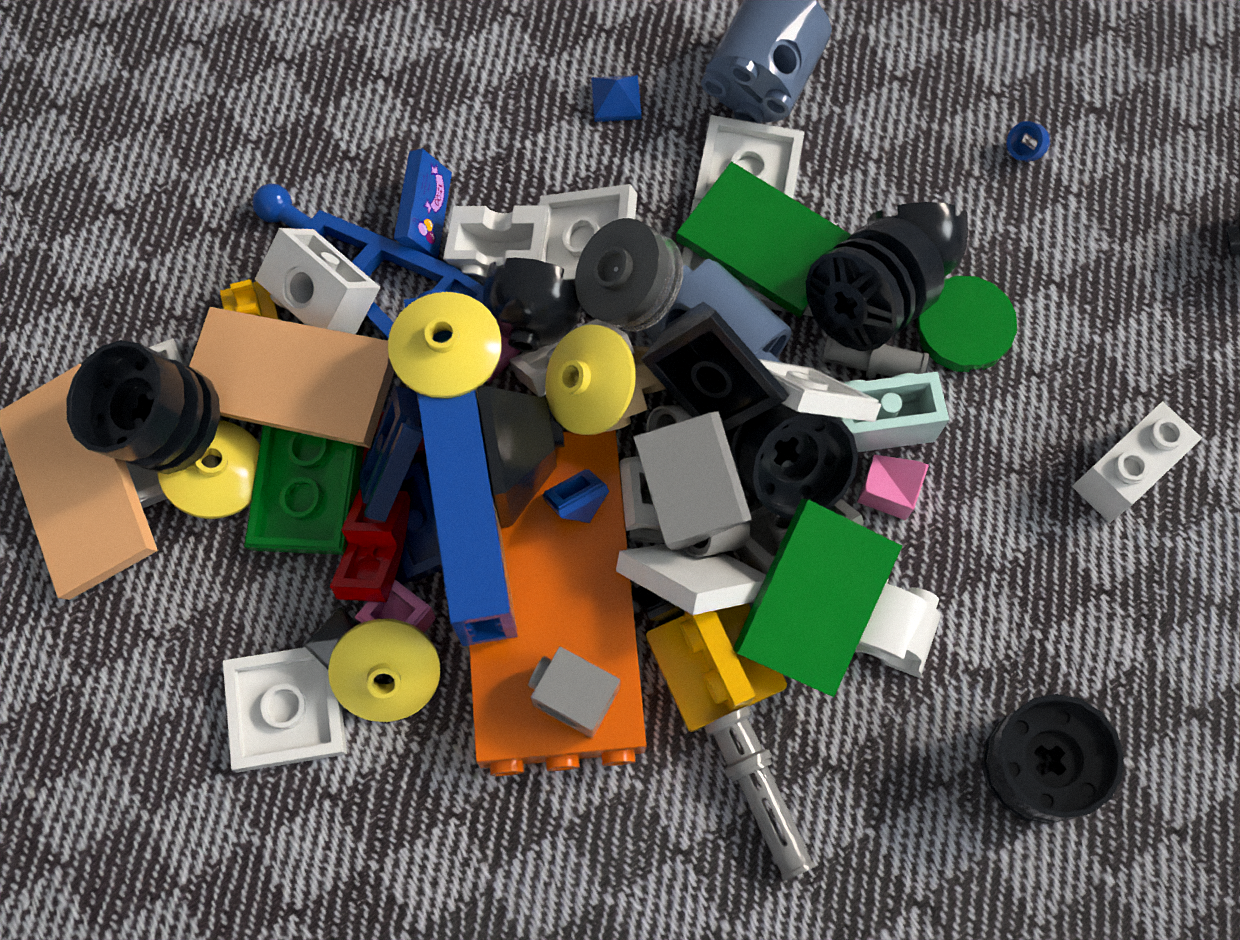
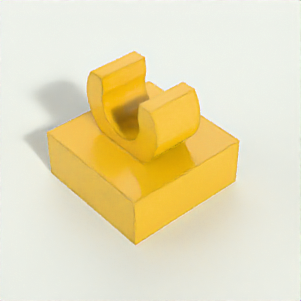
(250, 299)

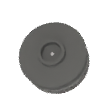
(628, 275)

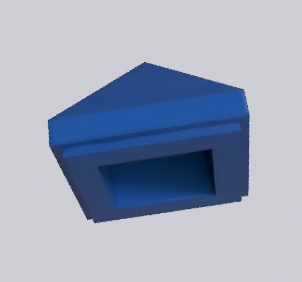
(616, 98)
(577, 496)

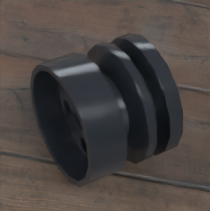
(874, 283)
(142, 408)
(793, 457)
(1083, 764)

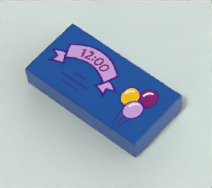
(423, 203)

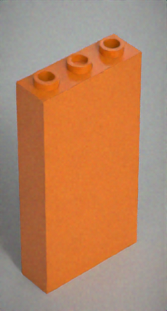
(566, 598)

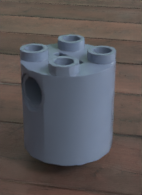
(767, 57)
(743, 311)

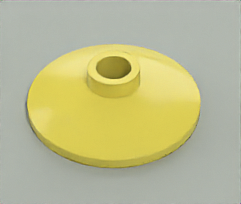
(451, 366)
(590, 379)
(221, 489)
(390, 649)

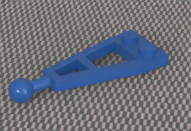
(274, 204)

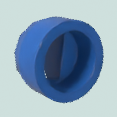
(1022, 150)

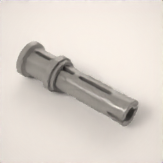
(791, 857)

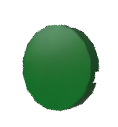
(968, 325)

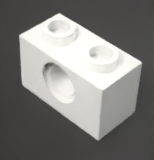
(316, 281)
(1136, 462)

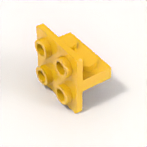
(704, 669)

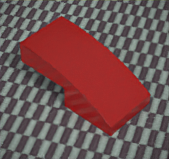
(371, 552)

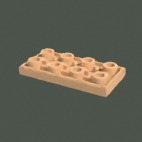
(295, 375)
(75, 497)

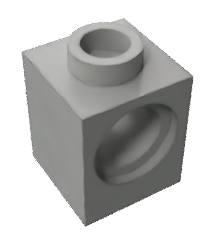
(573, 691)

